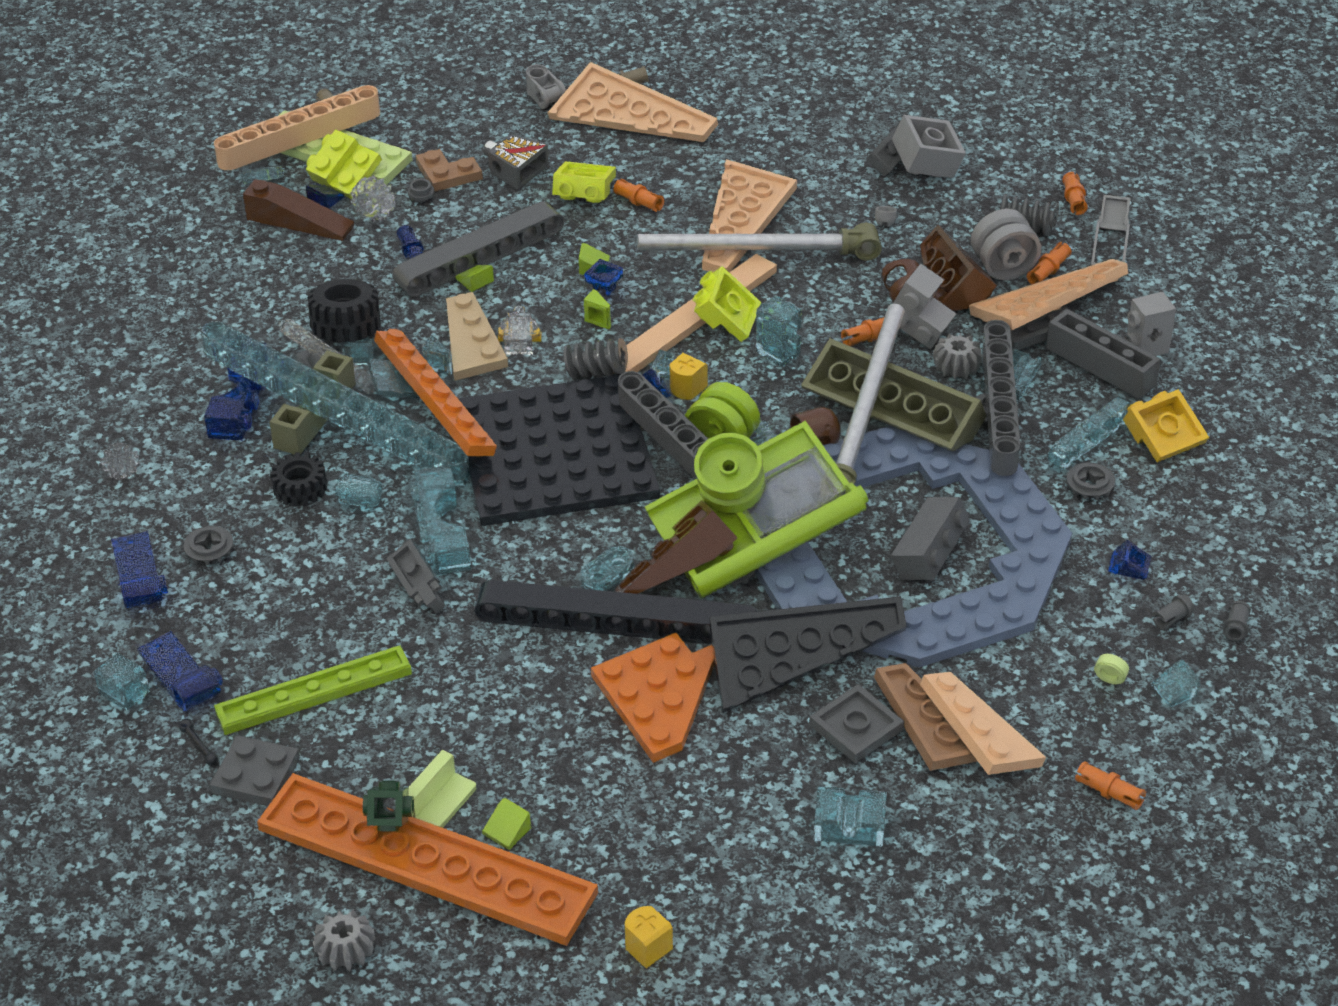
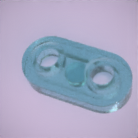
(607, 568)

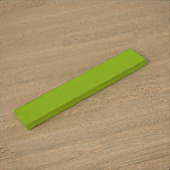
(312, 689)

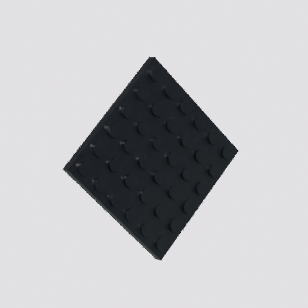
(558, 452)

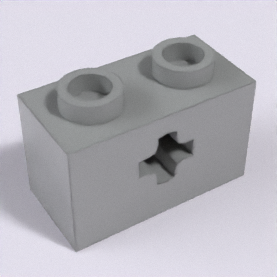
(1151, 323)

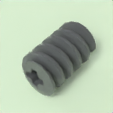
(1035, 216)
(596, 361)

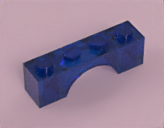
(232, 412)

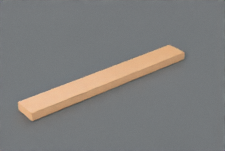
(685, 321)

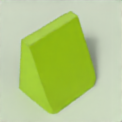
(589, 256)
(476, 277)
(597, 310)
(507, 824)

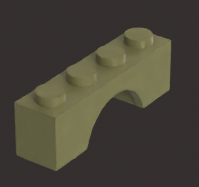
(296, 426)

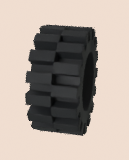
(302, 490)

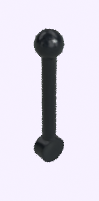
(186, 727)

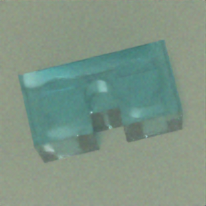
(777, 330)
(850, 817)

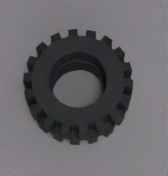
(344, 310)

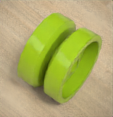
(724, 410)
(730, 472)

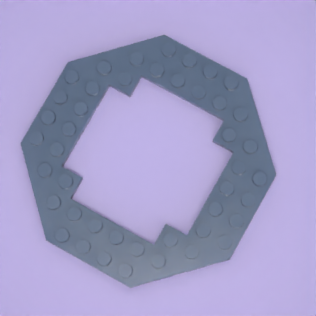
(963, 620)

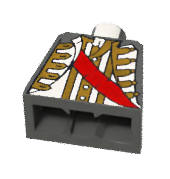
(516, 159)

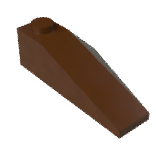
(288, 209)
(697, 540)

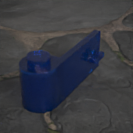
(137, 570)
(179, 672)

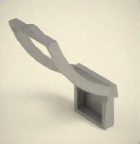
(1113, 217)

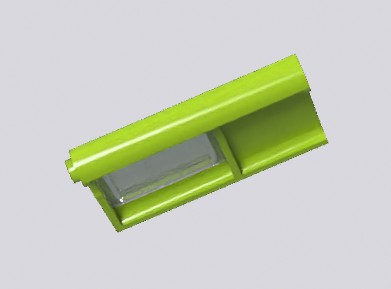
(800, 501)

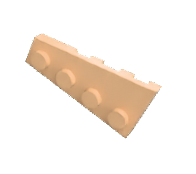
(981, 729)

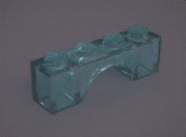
(446, 542)

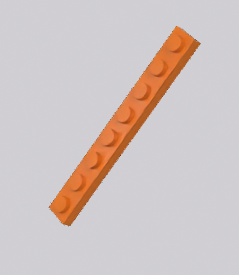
(435, 393)

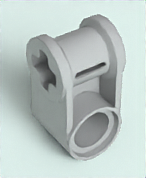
(543, 85)

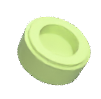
(1111, 669)

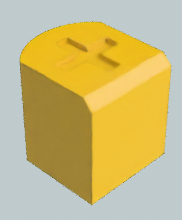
(687, 377)
(648, 935)

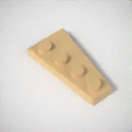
(472, 339)

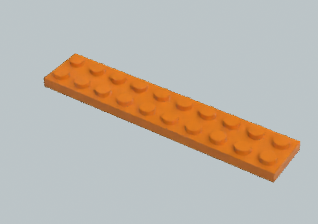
(431, 860)

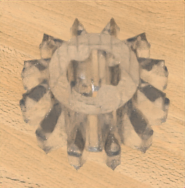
(373, 198)

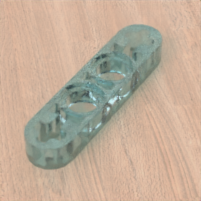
(1089, 433)

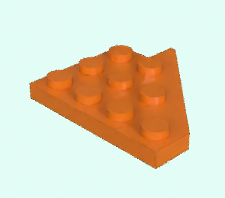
(657, 691)

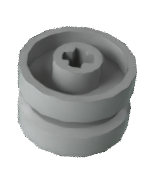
(1006, 244)

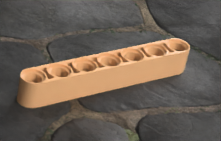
(296, 127)

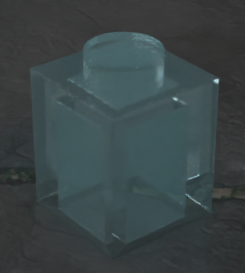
(121, 681)

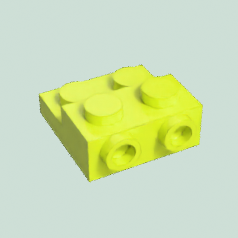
(342, 162)
(583, 181)
(726, 303)

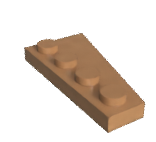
(922, 719)

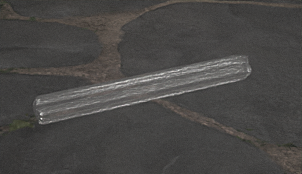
(315, 345)

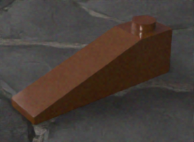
(963, 278)

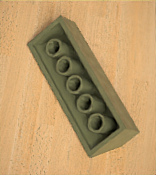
(903, 400)

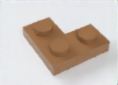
(447, 175)

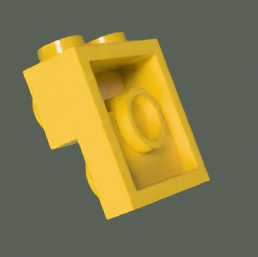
(1165, 425)

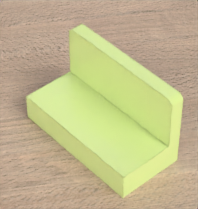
(440, 791)

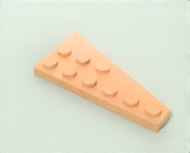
(619, 103)
(745, 206)
(1038, 299)

